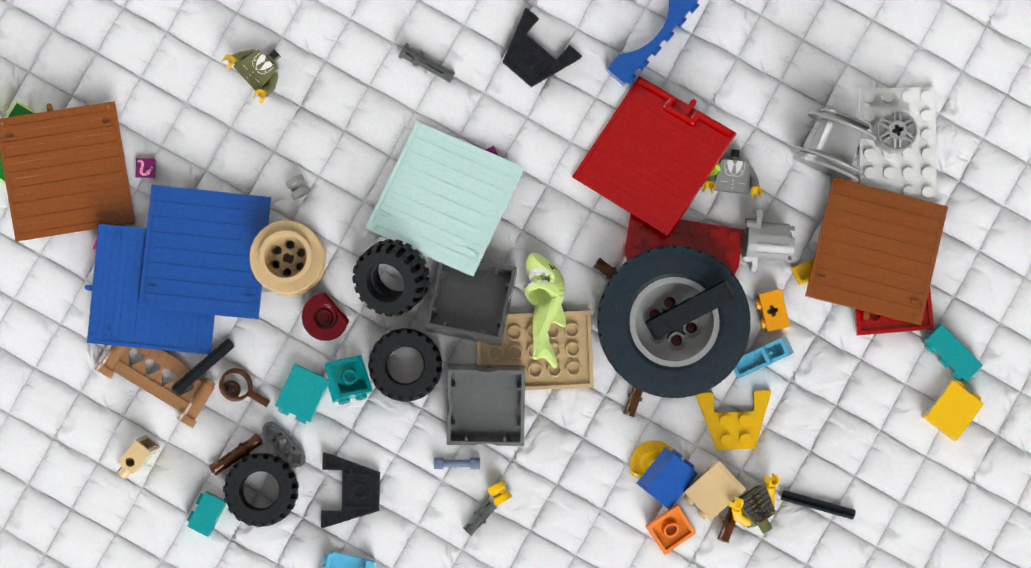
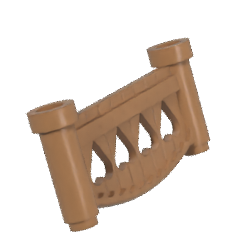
(188, 403)

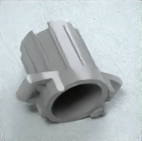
(767, 241)

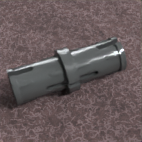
(479, 517)

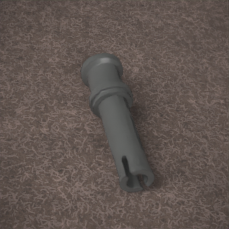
(416, 60)

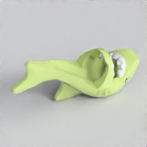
(546, 295)

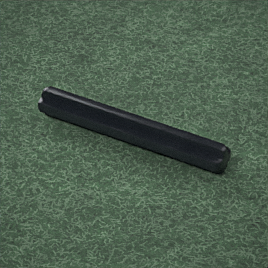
(202, 366)
(818, 504)

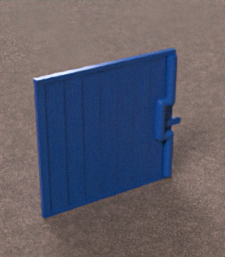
(202, 252)
(115, 301)

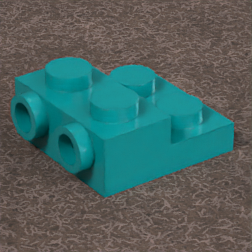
(348, 379)

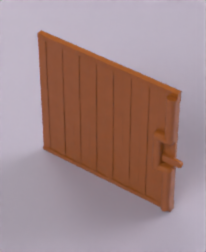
(65, 171)
(876, 251)

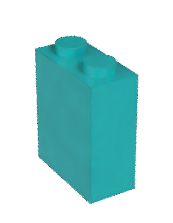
(302, 394)

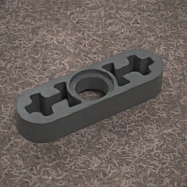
(270, 437)

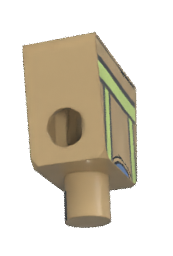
(137, 456)

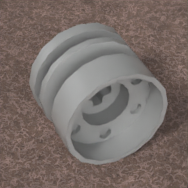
(889, 141)

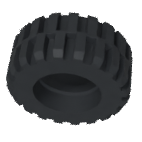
(374, 291)
(405, 391)
(287, 489)

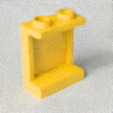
(954, 410)

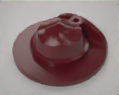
(323, 318)

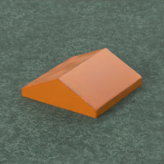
(670, 529)

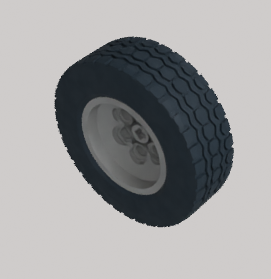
(657, 365)

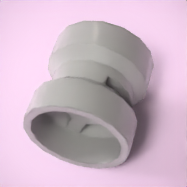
(298, 187)

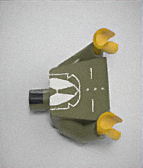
(256, 70)

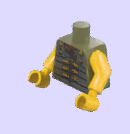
(756, 505)

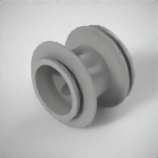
(834, 144)

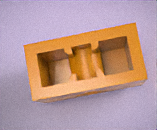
(776, 301)

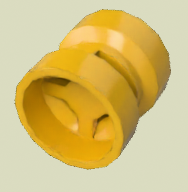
(499, 488)

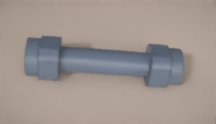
(440, 463)

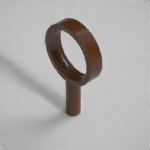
(250, 393)

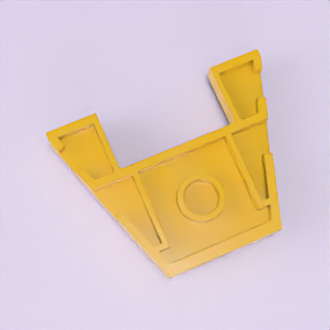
(734, 429)

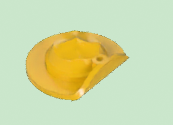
(645, 455)

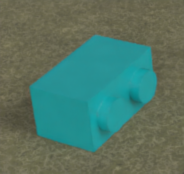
(206, 514)

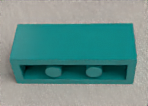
(952, 353)

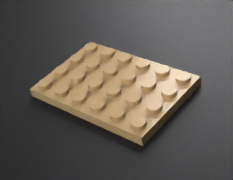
(570, 345)

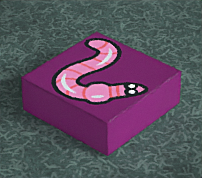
(145, 168)

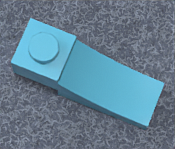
(763, 356)

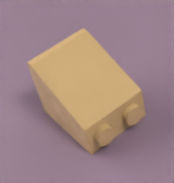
(713, 490)

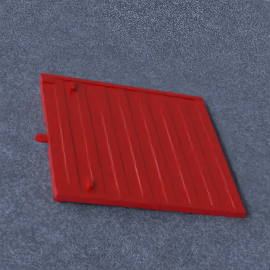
(654, 155)

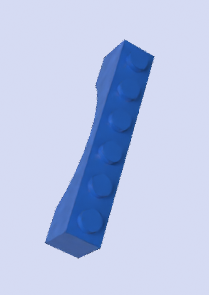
(627, 64)

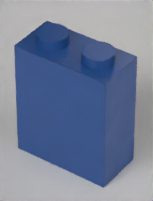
(667, 477)

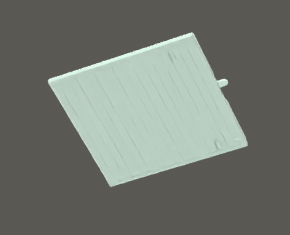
(445, 198)

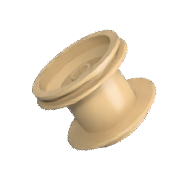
(263, 256)

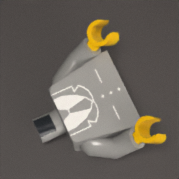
(734, 177)

